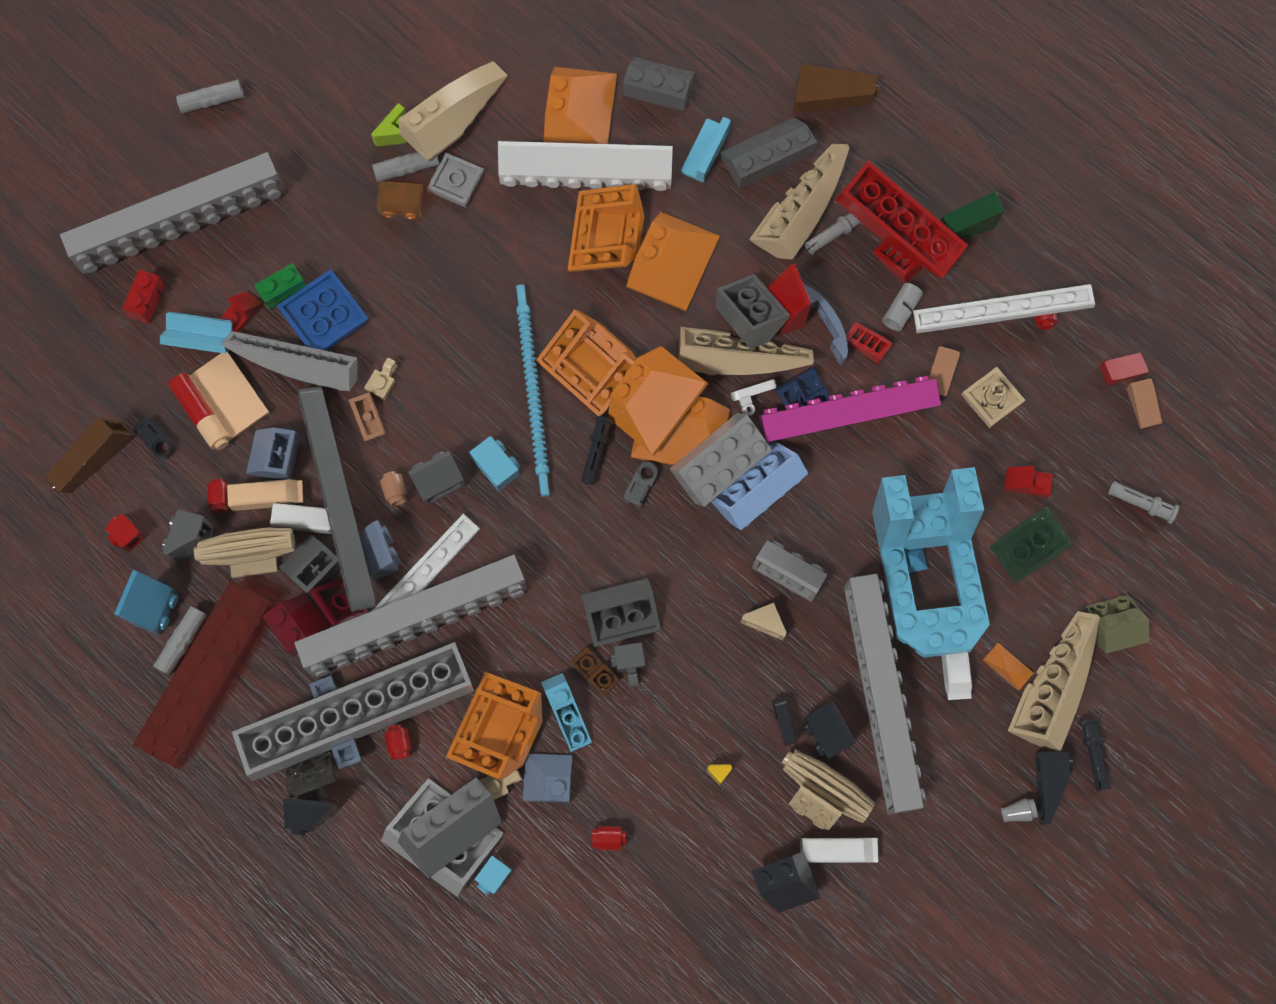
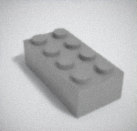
(720, 459)

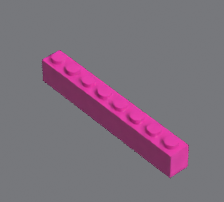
(850, 409)

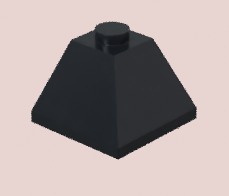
(306, 814)

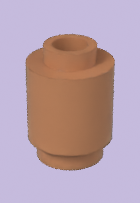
(394, 488)

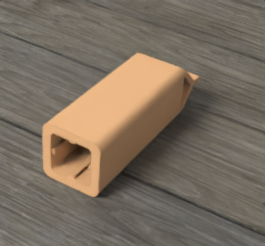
(264, 494)

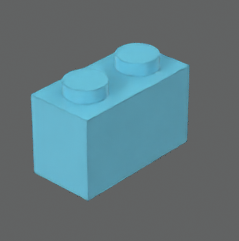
(495, 463)

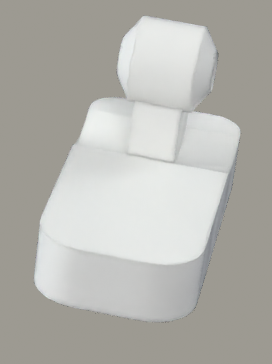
(744, 395)

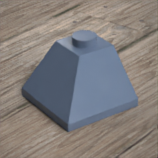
(547, 778)

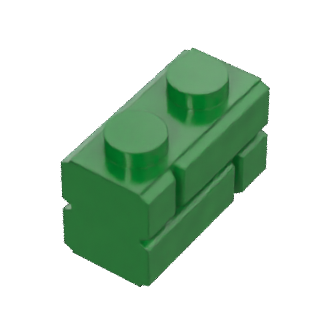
(280, 286)

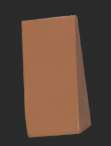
(943, 368)
(1144, 403)
(367, 416)

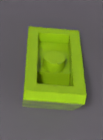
(387, 131)

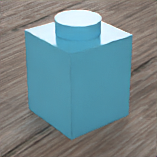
(492, 876)

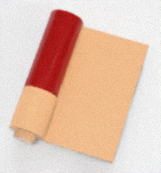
(218, 400)

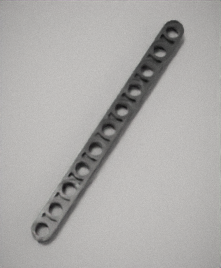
(336, 499)

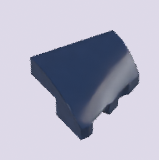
(802, 388)

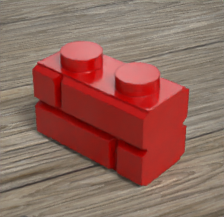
(143, 296)

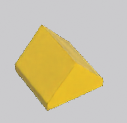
(719, 772)

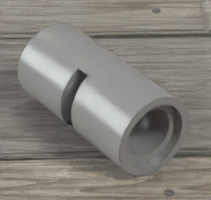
(902, 307)

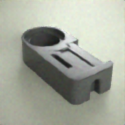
(639, 486)

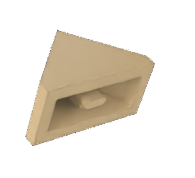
(765, 620)

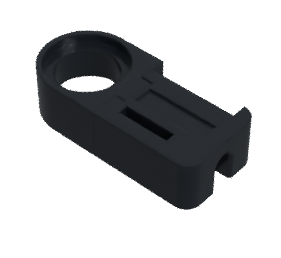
(153, 438)
(784, 721)

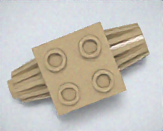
(246, 551)
(824, 792)

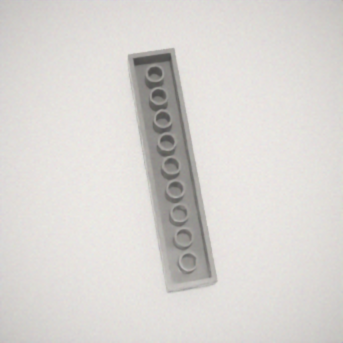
(173, 214)
(411, 616)
(883, 695)
(352, 712)

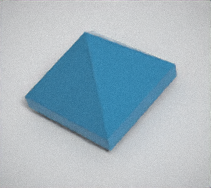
(915, 560)

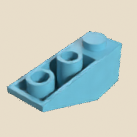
(566, 712)

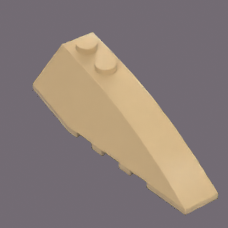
(449, 111)
(794, 218)
(719, 353)
(1054, 695)

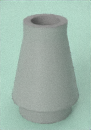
(1020, 811)

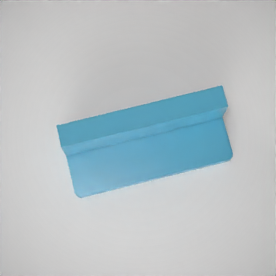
(706, 149)
(196, 332)

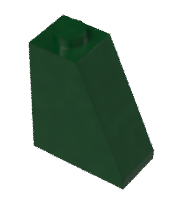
(975, 217)

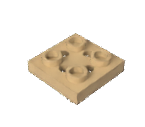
(999, 392)

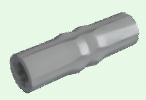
(210, 96)
(402, 166)
(180, 641)

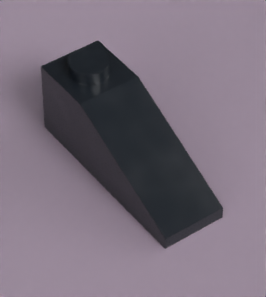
(1052, 777)

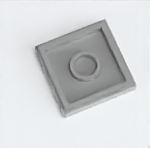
(455, 180)

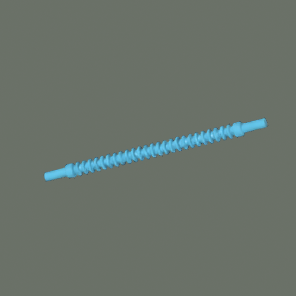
(541, 469)

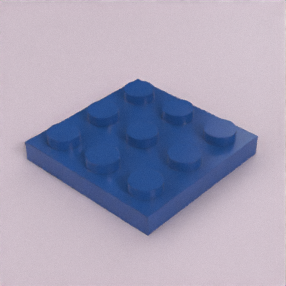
(323, 312)

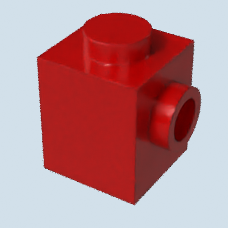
(124, 533)

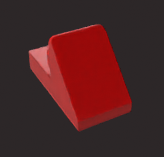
(242, 310)
(1028, 481)

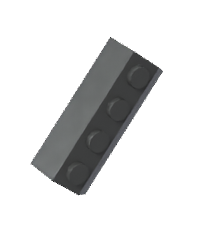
(769, 152)
(450, 828)

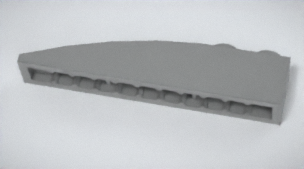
(296, 361)

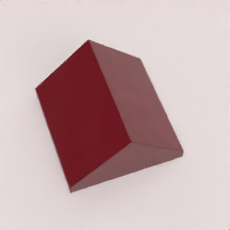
(334, 602)

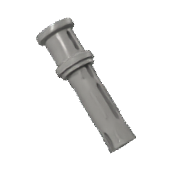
(844, 225)
(1153, 505)

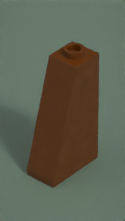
(833, 88)
(89, 454)

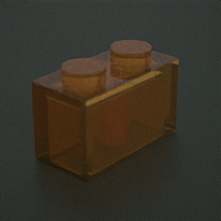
(400, 199)

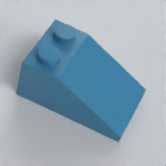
(146, 603)

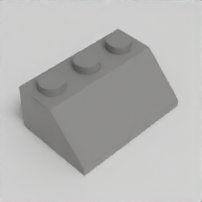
(789, 570)

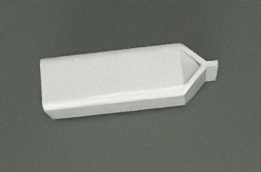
(300, 518)
(957, 676)
(839, 850)

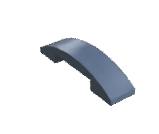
(831, 320)
(347, 752)

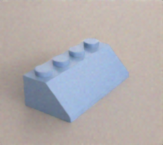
(760, 486)

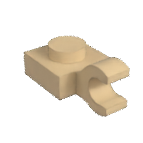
(381, 382)
(499, 788)

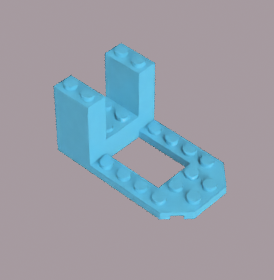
(924, 523)

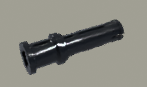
(597, 439)
(1093, 742)

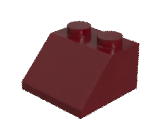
(295, 621)

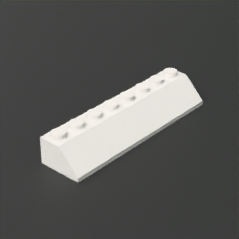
(584, 165)

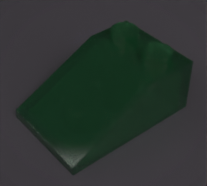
(1032, 545)

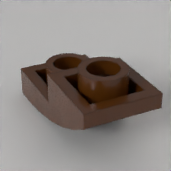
(594, 671)

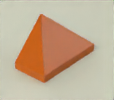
(1008, 666)

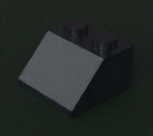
(828, 731)
(786, 883)

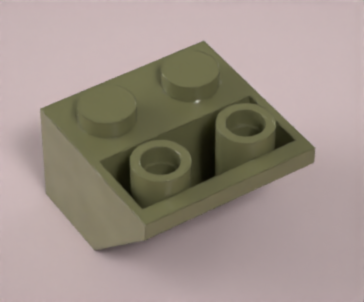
(1119, 624)

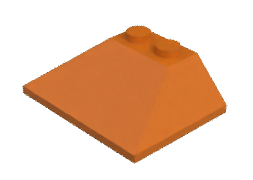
(579, 106)
(606, 228)
(672, 261)
(587, 360)
(654, 398)
(697, 424)
(498, 727)

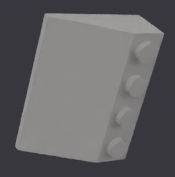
(462, 869)

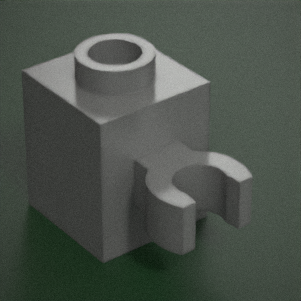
(629, 659)

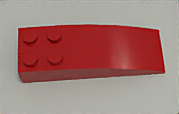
(901, 220)

